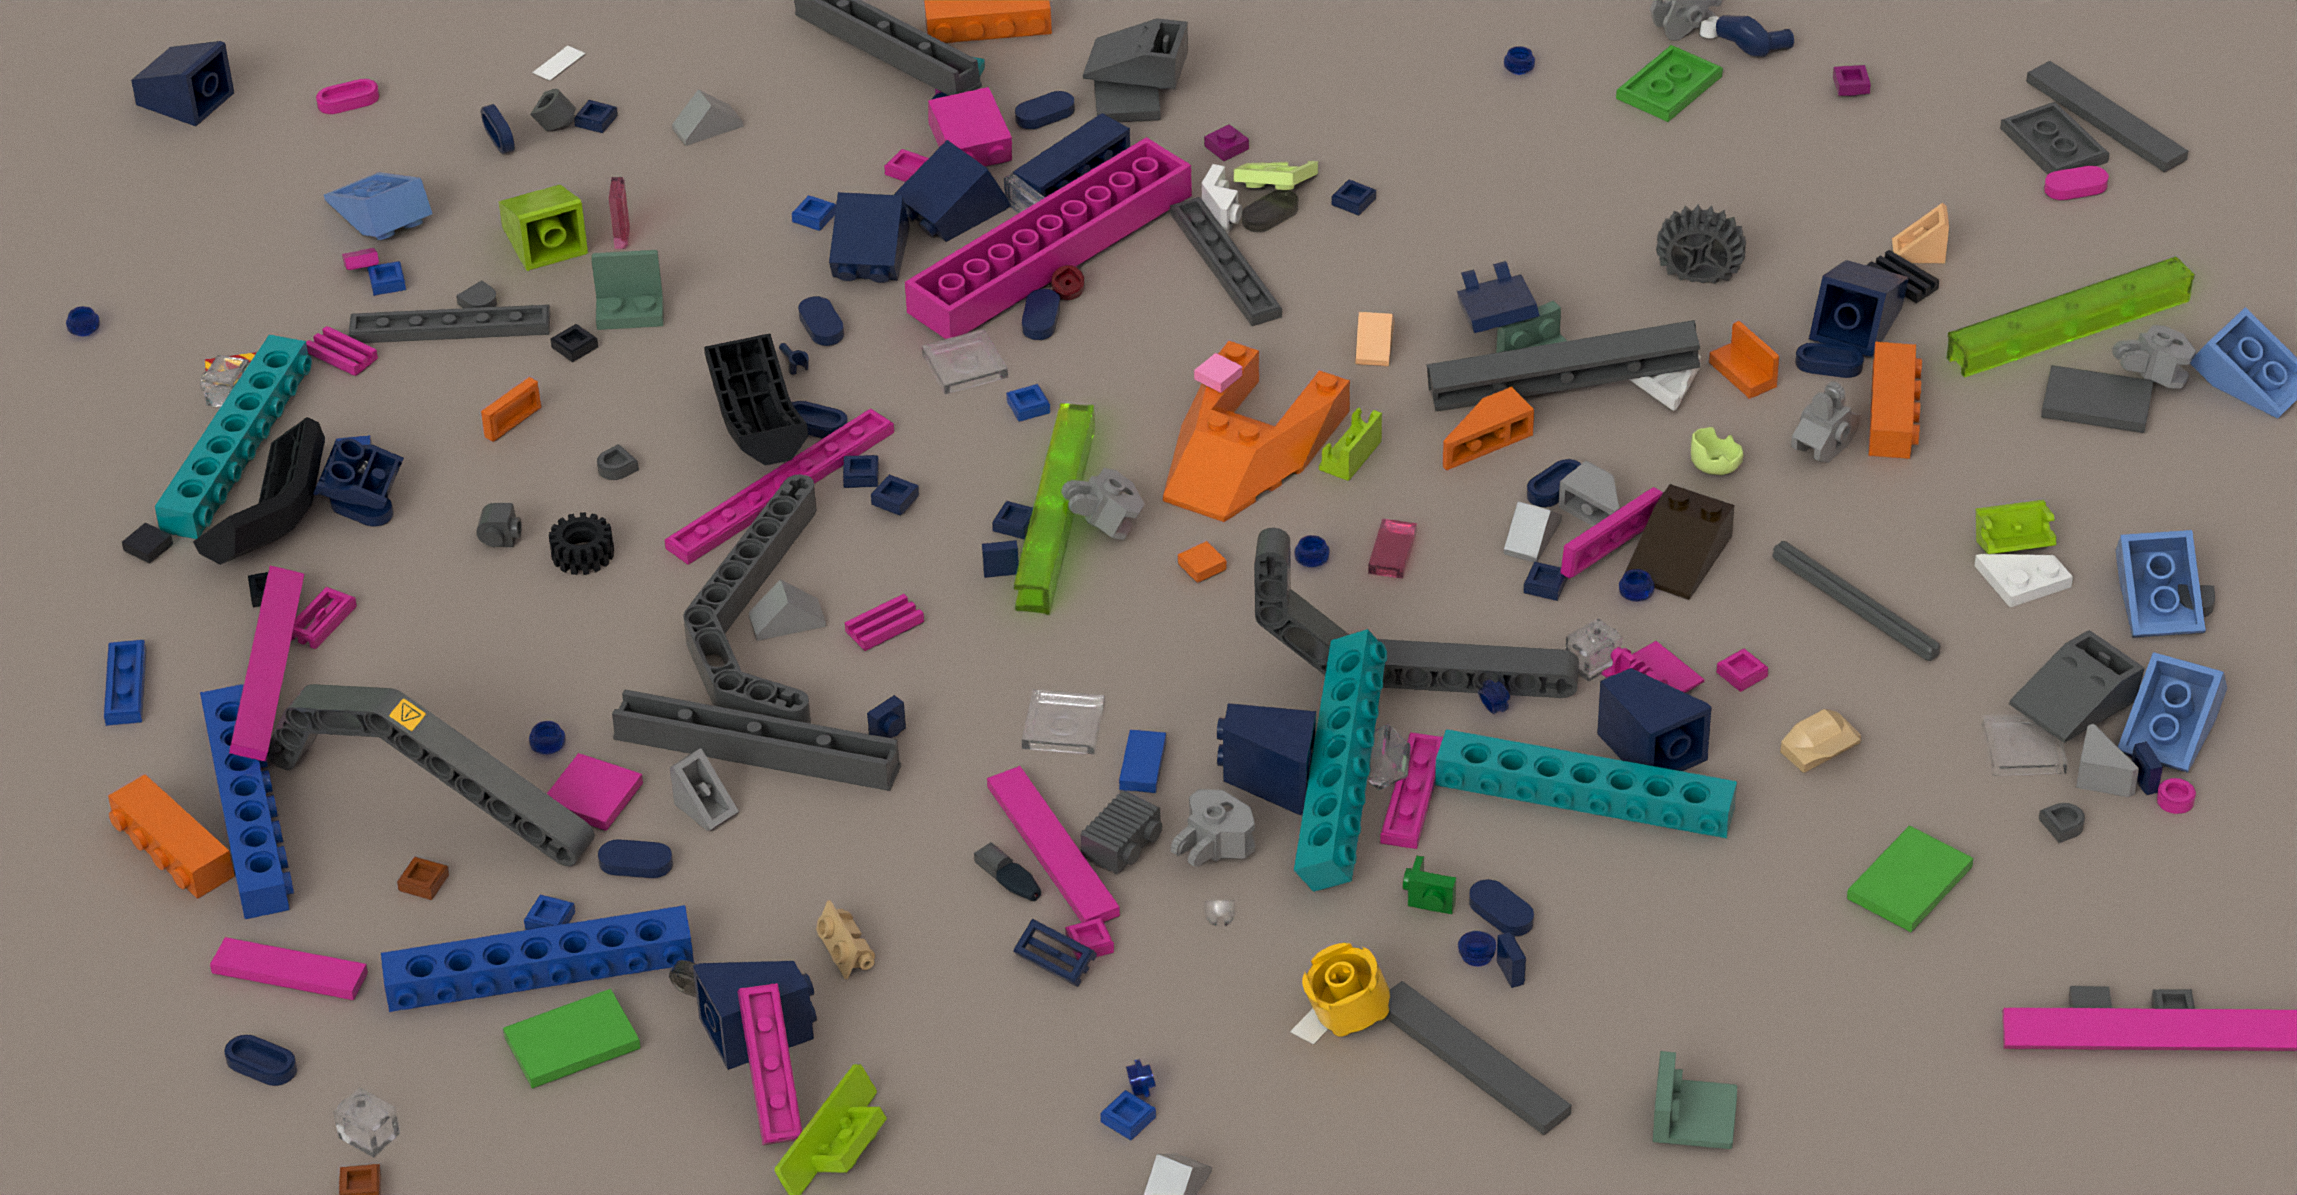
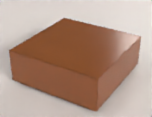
(423, 878)
(360, 1180)

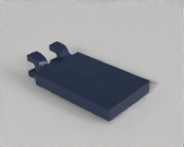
(1496, 301)

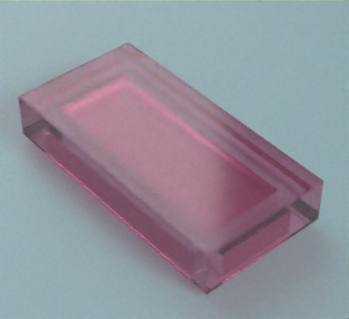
(619, 212)
(1392, 548)

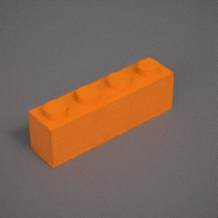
(986, 19)
(1893, 400)
(170, 836)

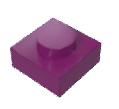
(1851, 80)
(1226, 142)

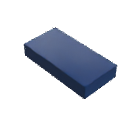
(1142, 761)

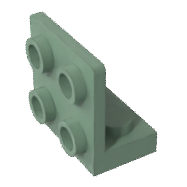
(628, 289)
(1533, 331)
(1692, 1110)

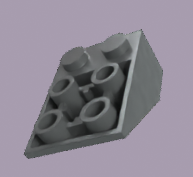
(1141, 54)
(2079, 687)

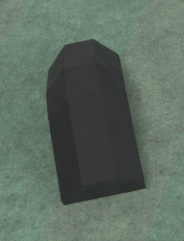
(755, 399)
(283, 499)

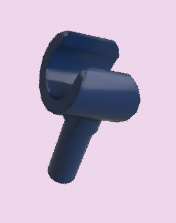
(795, 358)

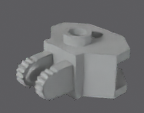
(1681, 16)
(2157, 356)
(1826, 424)
(1104, 501)
(1213, 830)

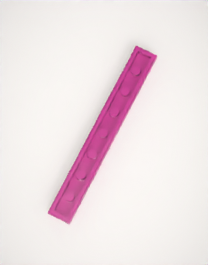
(745, 506)
(267, 664)
(2150, 1029)

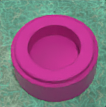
(2176, 796)

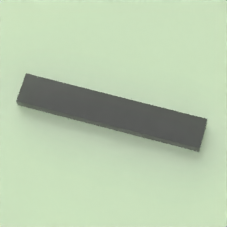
(2107, 116)
(1226, 261)
(450, 323)
(1476, 1059)

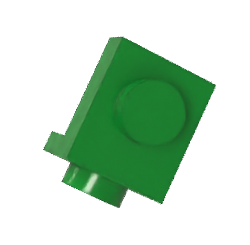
(1428, 889)

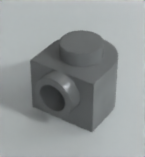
(553, 110)
(499, 525)

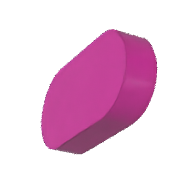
(347, 96)
(2076, 182)

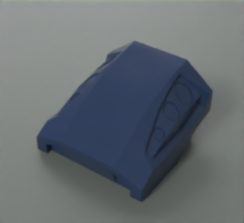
(358, 474)

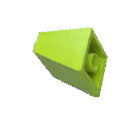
(544, 226)

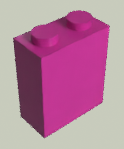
(972, 124)

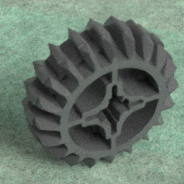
(1701, 245)

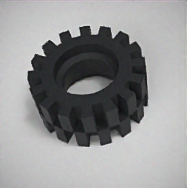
(579, 530)

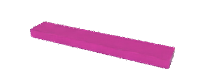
(1052, 846)

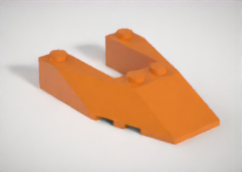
(1231, 458)

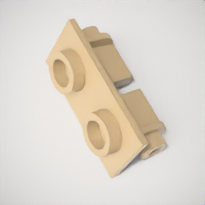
(843, 940)

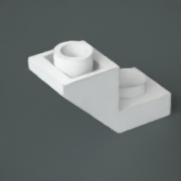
(1221, 199)

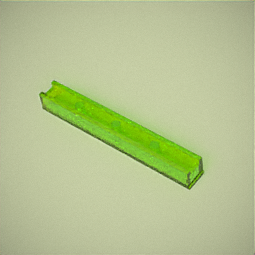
(2070, 316)
(1051, 515)

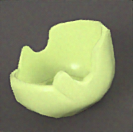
(1714, 454)

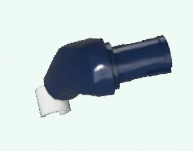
(1746, 34)

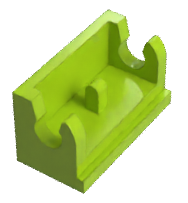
(1353, 446)
(2014, 527)

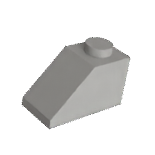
(1588, 493)

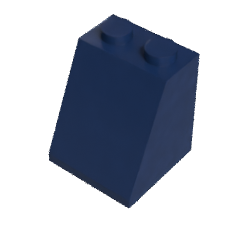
(186, 82)
(951, 193)
(868, 237)
(1857, 306)
(1652, 722)
(1268, 752)
(720, 1007)

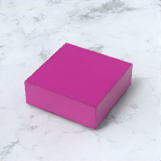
(360, 259)
(1742, 670)
(1092, 935)

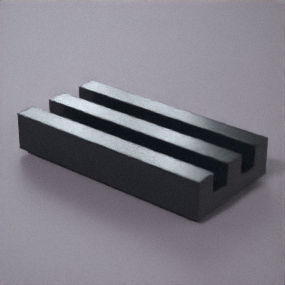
(1919, 283)

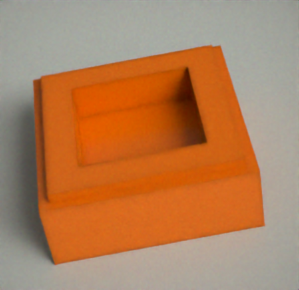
(1202, 561)

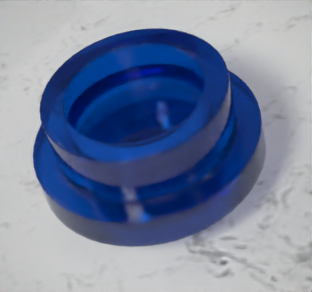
(1519, 60)
(82, 321)
(1312, 551)
(1636, 585)
(1494, 696)
(547, 737)
(1477, 948)
(1140, 1078)

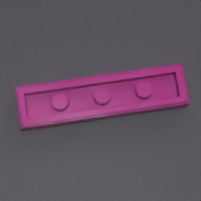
(1608, 534)
(1412, 794)
(289, 968)
(770, 1063)

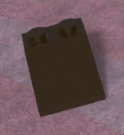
(1683, 540)

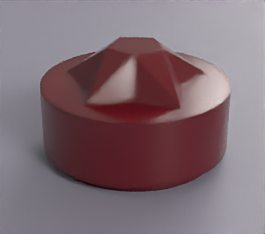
(1068, 282)

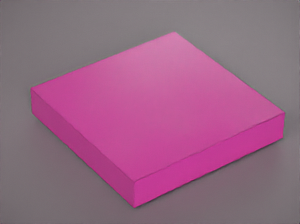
(595, 790)

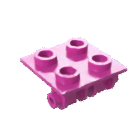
(1656, 663)

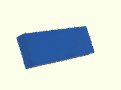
(125, 682)

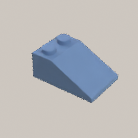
(381, 203)
(2250, 365)
(2149, 579)
(2174, 710)

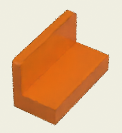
(1747, 362)

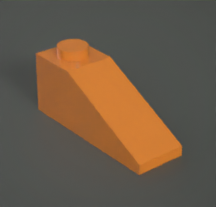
(1489, 427)

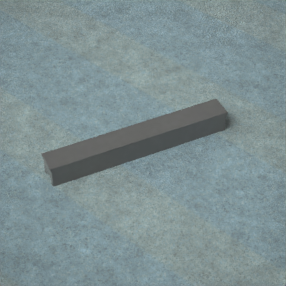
(894, 43)
(1565, 365)
(757, 740)

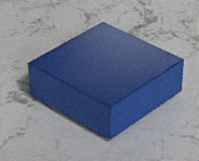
(814, 213)
(386, 278)
(1028, 402)
(549, 912)
(1128, 1115)

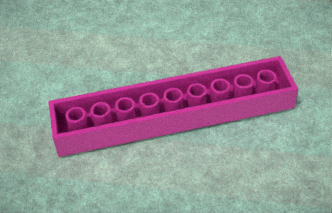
(1050, 234)

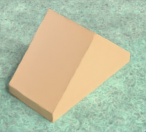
(1925, 239)
(1374, 338)

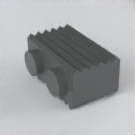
(1121, 832)

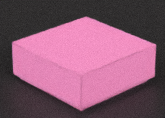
(1218, 372)

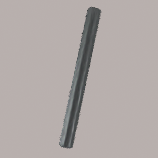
(1856, 600)

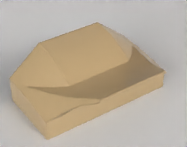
(1818, 739)

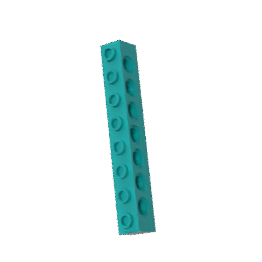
(233, 437)
(1340, 761)
(1586, 783)

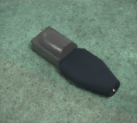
(1007, 873)

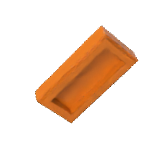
(511, 409)

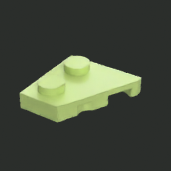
(1275, 173)

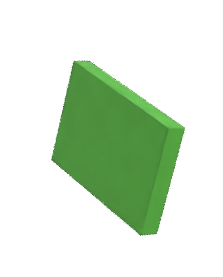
(1669, 83)
(1910, 878)
(571, 1038)

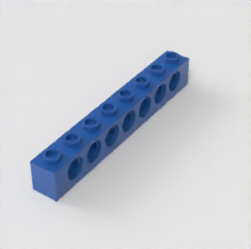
(247, 811)
(536, 958)

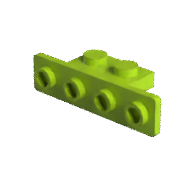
(834, 1134)

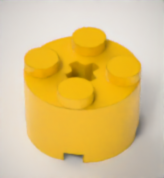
(1346, 988)

